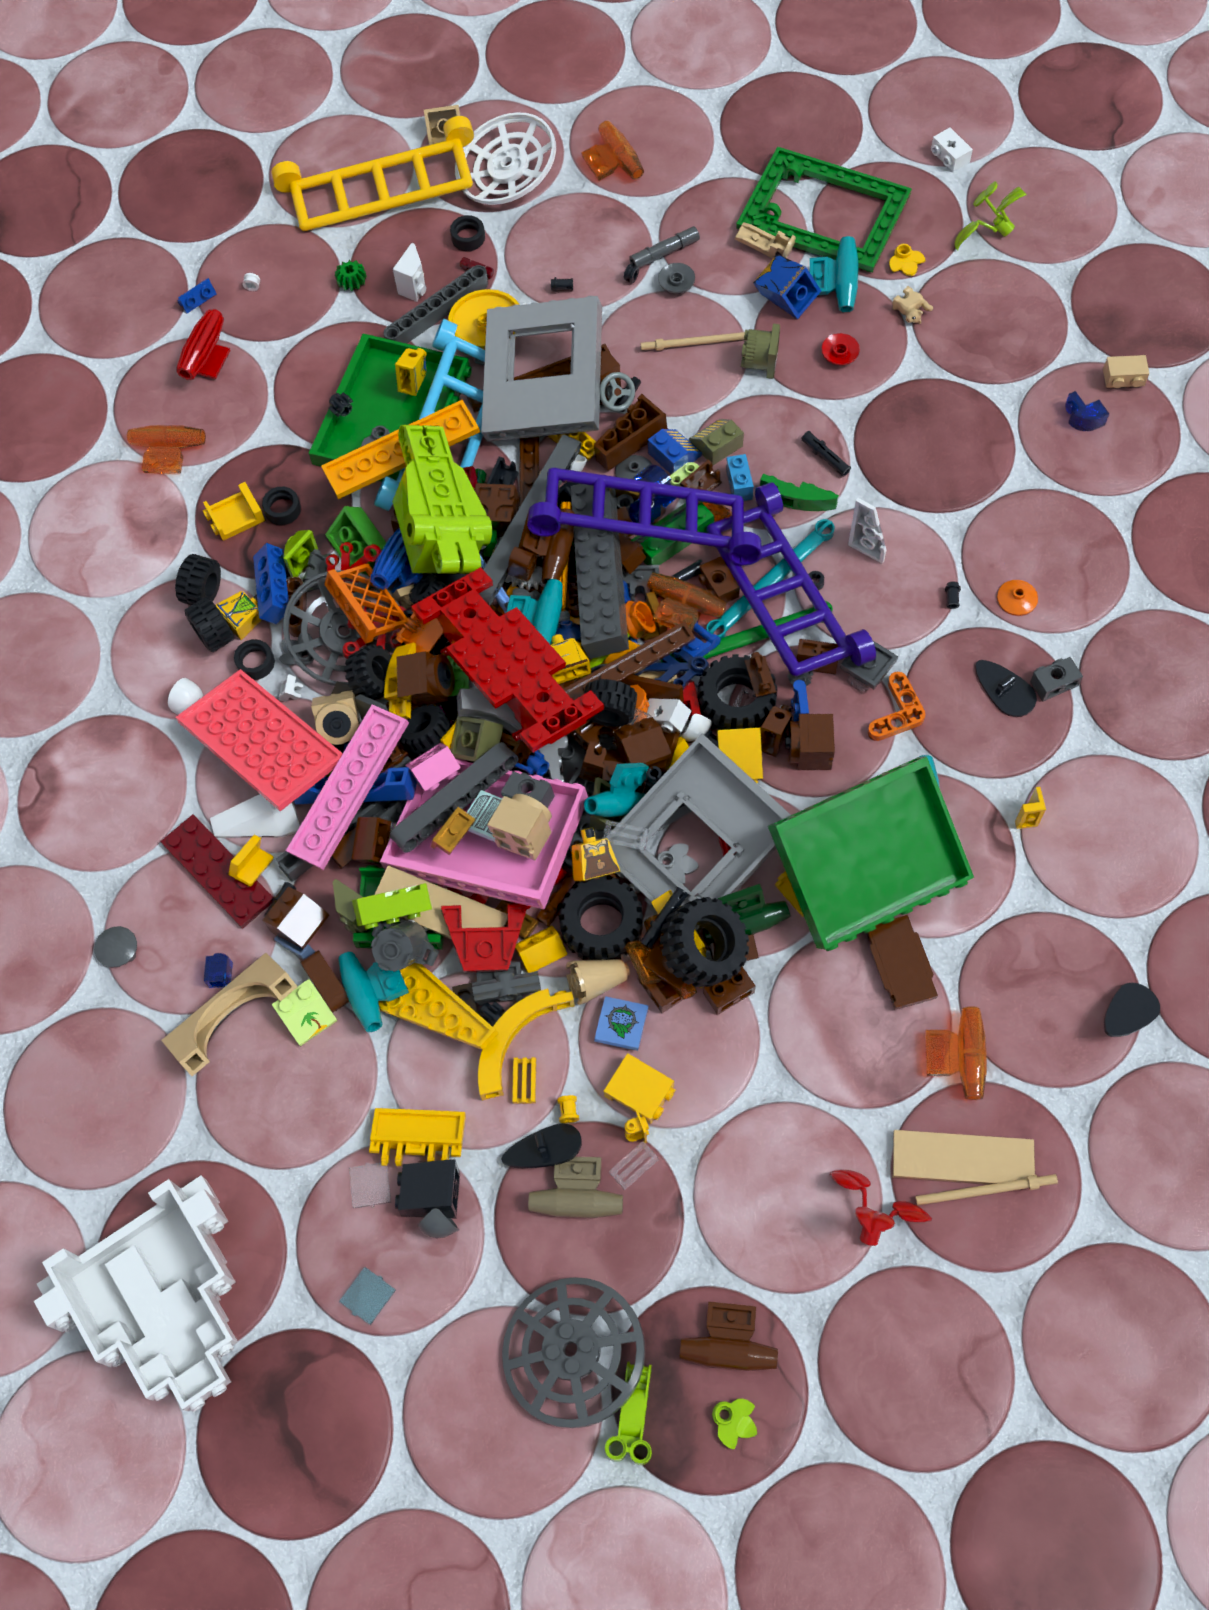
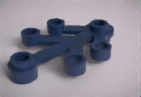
(672, 667)

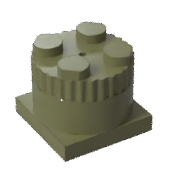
(761, 350)

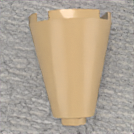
(595, 977)

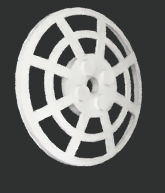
(509, 153)

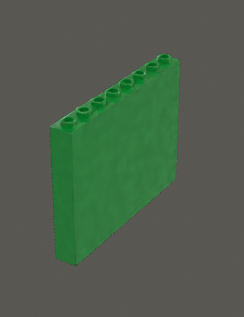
(375, 396)
(871, 853)

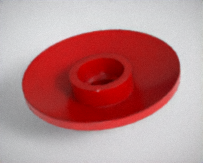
(840, 349)

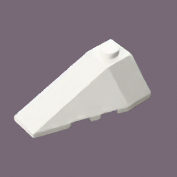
(866, 531)
(255, 817)

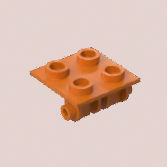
(422, 635)

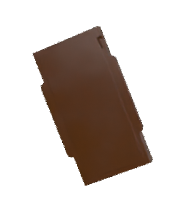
(902, 963)

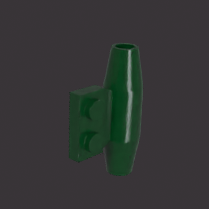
(753, 911)

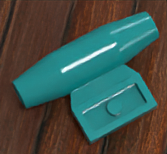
(838, 274)
(542, 613)
(622, 793)
(369, 987)

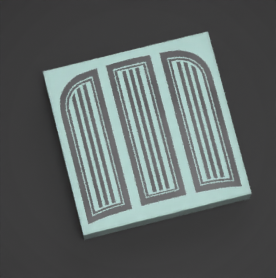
(482, 810)

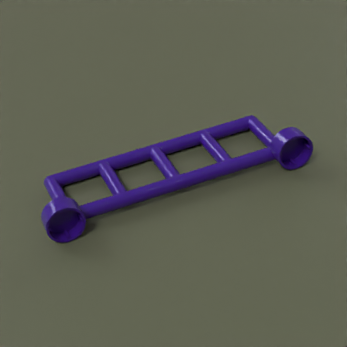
(546, 517)
(856, 645)

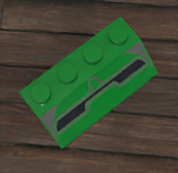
(661, 550)

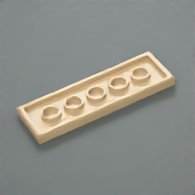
(472, 912)
(961, 1157)

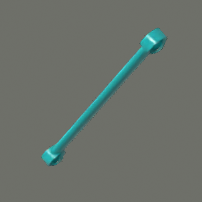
(775, 575)

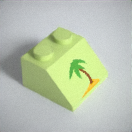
(304, 1012)

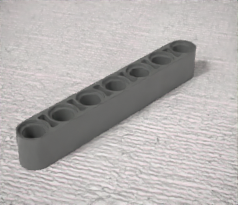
(436, 306)
(455, 794)

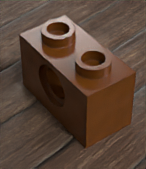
(718, 571)

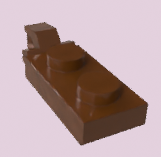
(550, 912)

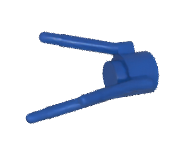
(536, 764)

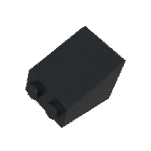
(428, 1187)

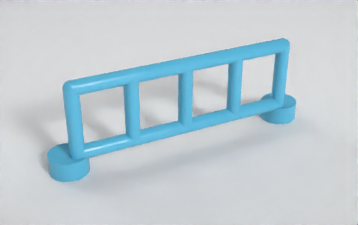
(447, 343)

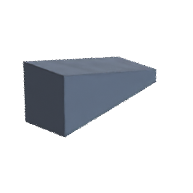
(299, 952)

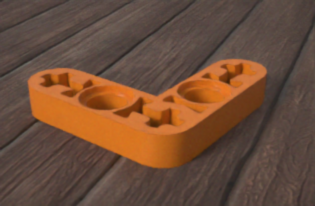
(905, 712)

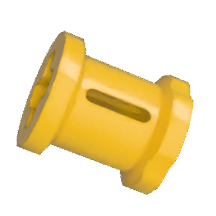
(568, 1109)

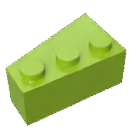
(391, 906)

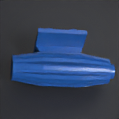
(393, 564)

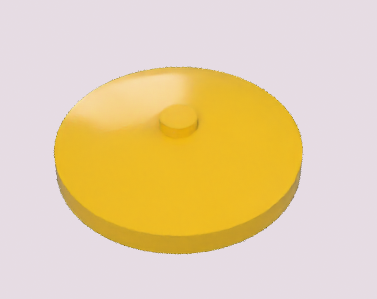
(471, 314)

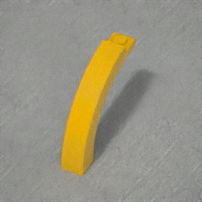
(508, 1027)

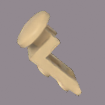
(764, 241)

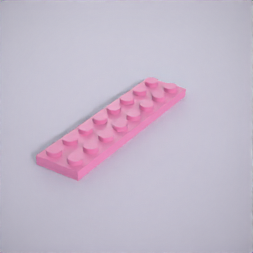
(347, 787)

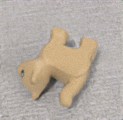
(910, 304)

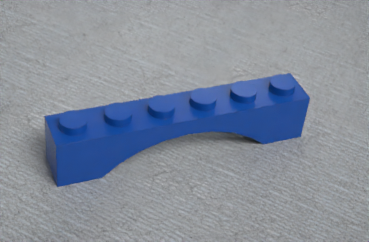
(389, 786)

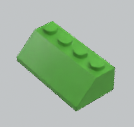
(354, 527)

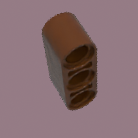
(292, 584)
(325, 981)

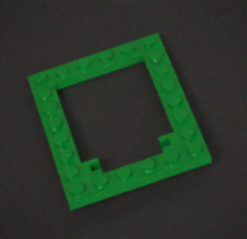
(788, 163)

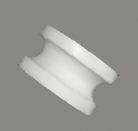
(251, 282)

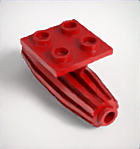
(200, 351)

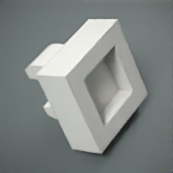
(287, 689)

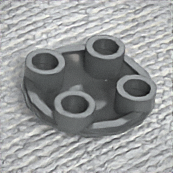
(115, 947)

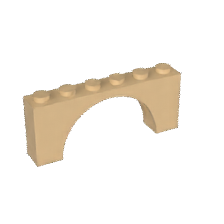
(190, 1038)

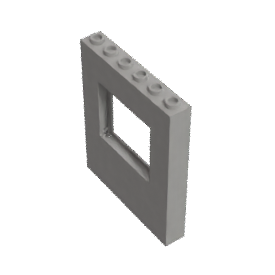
(546, 403)
(721, 798)

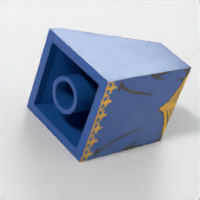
(787, 285)

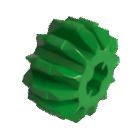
(350, 275)

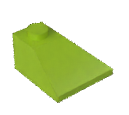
(298, 551)

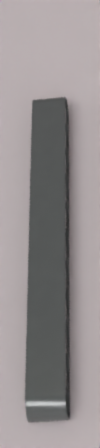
(497, 566)

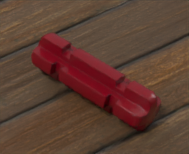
(466, 263)

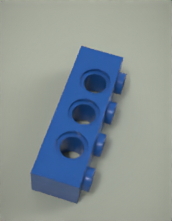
(271, 583)

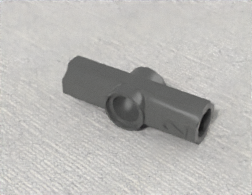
(506, 987)

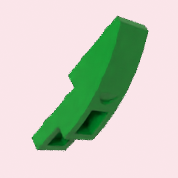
(805, 498)

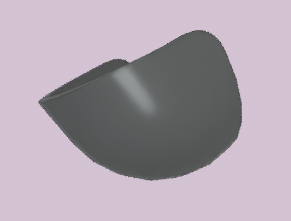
(437, 1225)

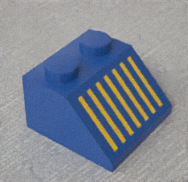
(672, 449)

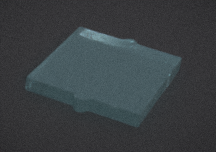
(367, 1295)

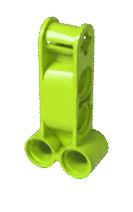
(633, 1420)

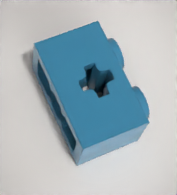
(739, 476)

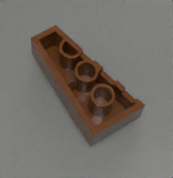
(629, 433)

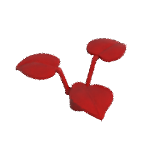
(874, 1221)

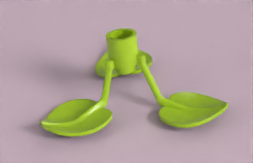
(1001, 222)

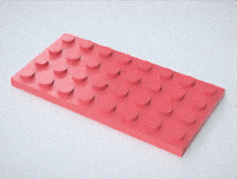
(260, 739)

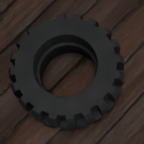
(727, 717)
(600, 893)
(727, 935)

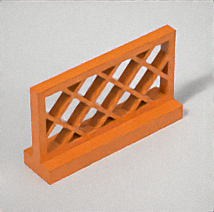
(352, 605)

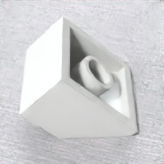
(409, 275)

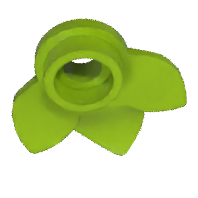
(738, 1423)

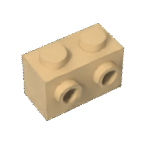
(1126, 371)

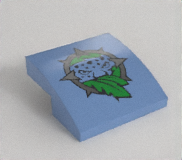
(621, 1023)

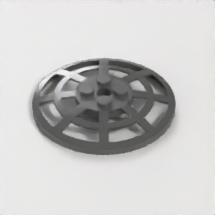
(327, 628)
(585, 1359)

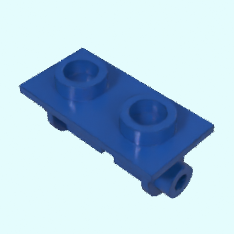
(196, 295)

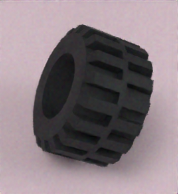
(197, 579)
(209, 624)
(367, 671)
(618, 702)
(425, 729)

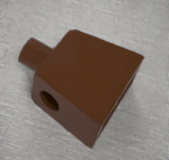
(778, 724)

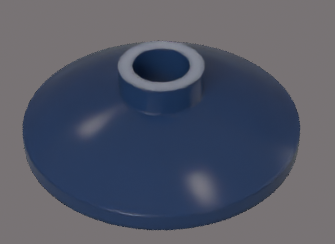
(569, 630)

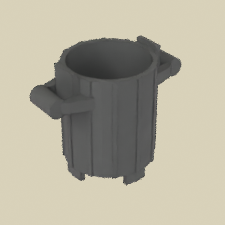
(401, 945)

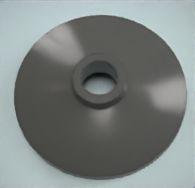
(676, 278)
(625, 470)

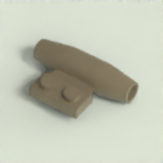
(576, 1192)

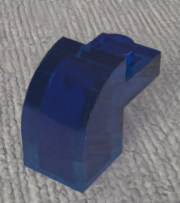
(1083, 416)
(657, 475)

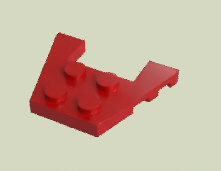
(484, 948)

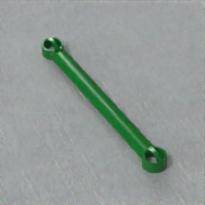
(750, 635)

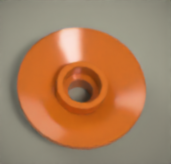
(1016, 604)

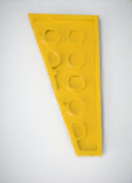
(438, 1009)

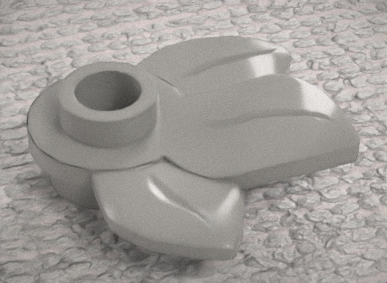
(680, 863)

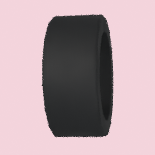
(467, 222)
(285, 517)
(251, 646)

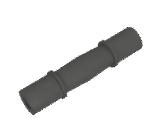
(665, 247)

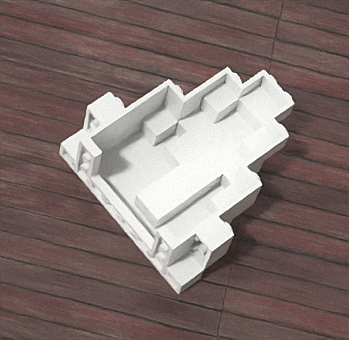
(152, 1296)

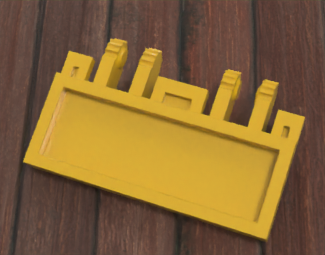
(416, 1130)

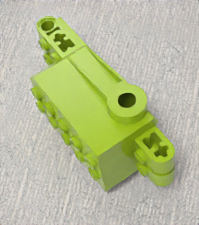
(437, 506)

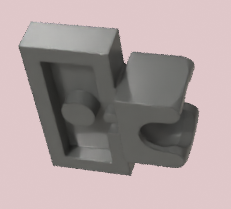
(639, 578)

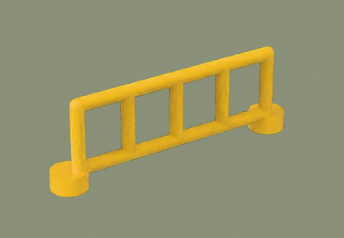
(288, 178)

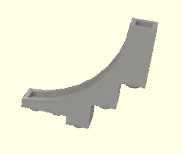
(474, 704)

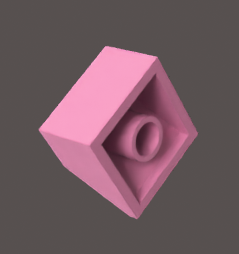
(434, 767)

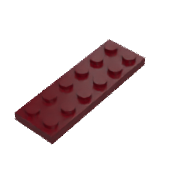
(209, 865)

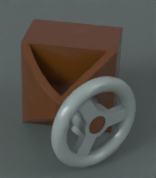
(611, 384)

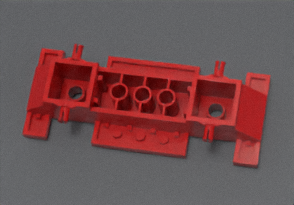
(507, 661)

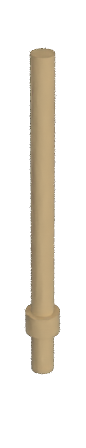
(660, 344)
(1032, 1182)

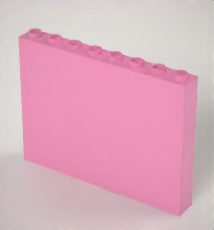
(483, 867)

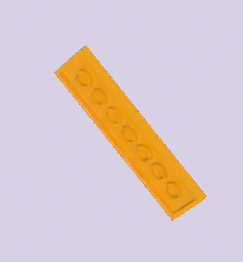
(385, 455)

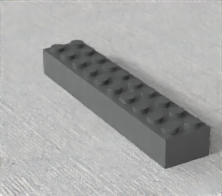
(599, 578)

